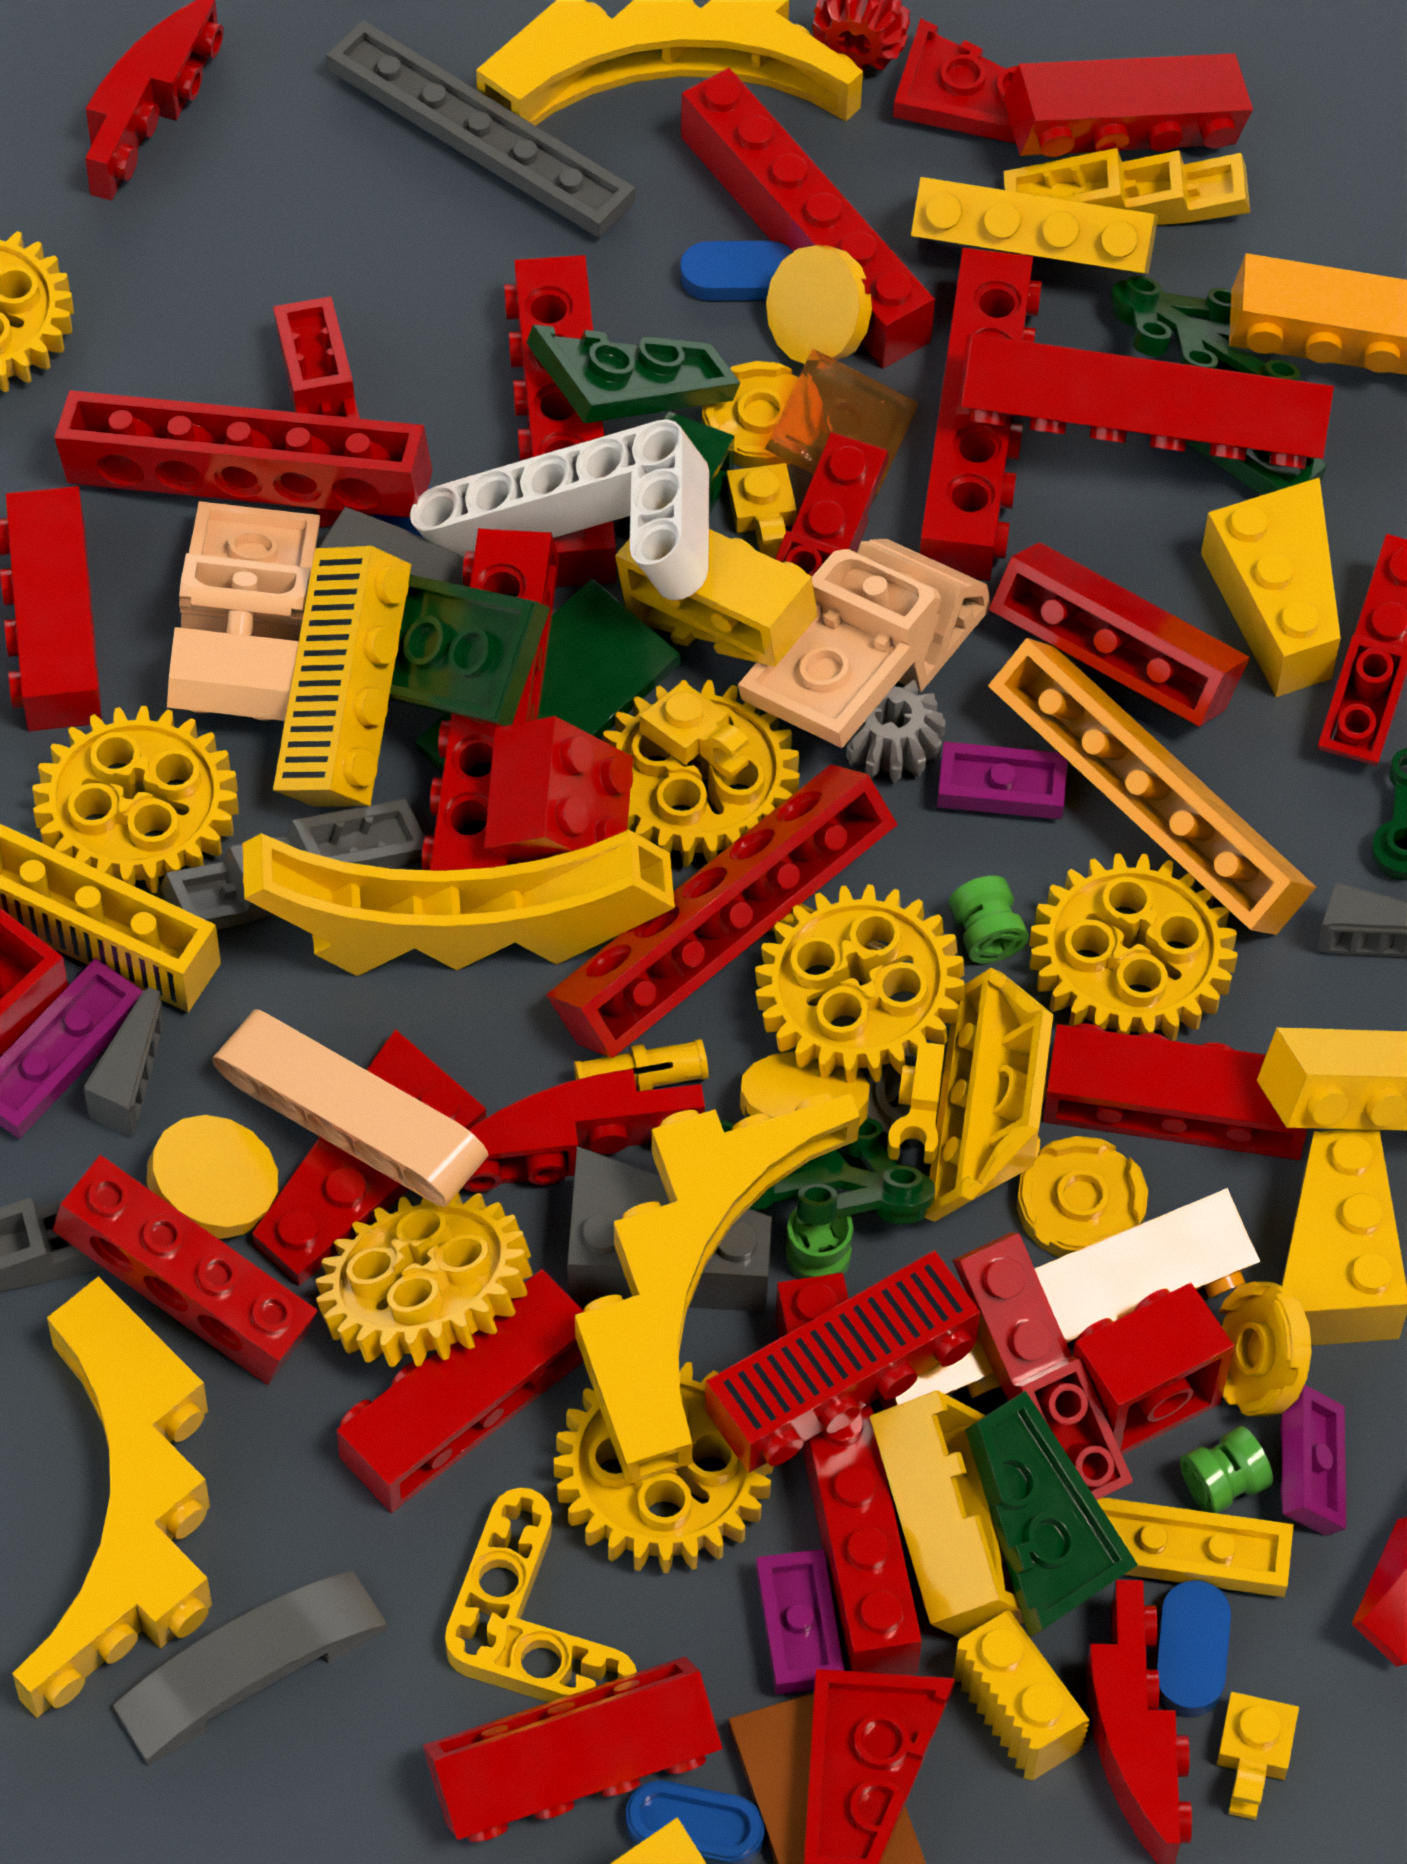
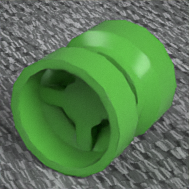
(988, 919)
(807, 1240)
(1226, 1470)

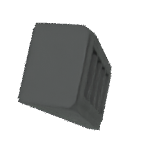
(1363, 924)
(123, 1073)

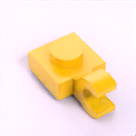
(762, 503)
(692, 726)
(921, 1090)
(1256, 1744)

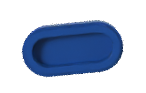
(731, 269)
(1193, 1648)
(719, 1823)

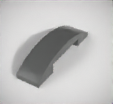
(244, 1658)

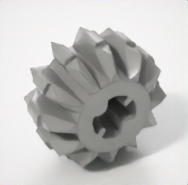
(899, 734)

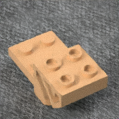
(241, 610)
(878, 623)

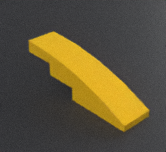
(1146, 184)

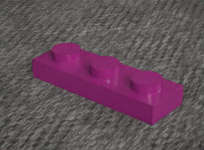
(62, 1044)

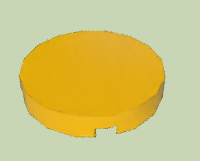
(818, 303)
(753, 411)
(779, 1085)
(214, 1174)
(1080, 1195)
(1269, 1348)

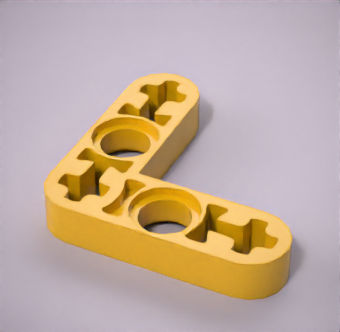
(511, 1636)

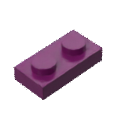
(1002, 780)
(1314, 1462)
(798, 1618)

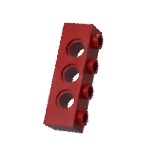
(184, 1269)

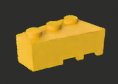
(1278, 582)
(745, 606)
(1346, 1242)
(945, 1512)

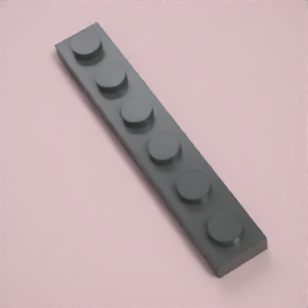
(481, 128)

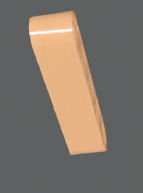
(350, 1107)

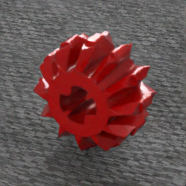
(862, 29)

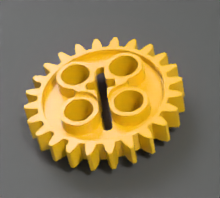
(32, 309)
(668, 783)
(137, 797)
(837, 939)
(1132, 948)
(423, 1278)
(623, 1511)

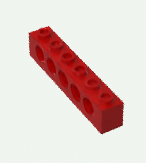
(556, 295)
(989, 301)
(243, 453)
(503, 564)
(722, 910)

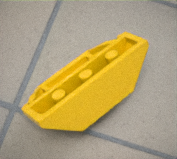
(990, 1092)

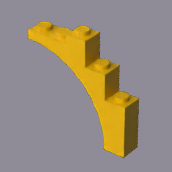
(582, 51)
(460, 916)
(710, 1183)
(155, 1495)

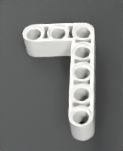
(634, 473)

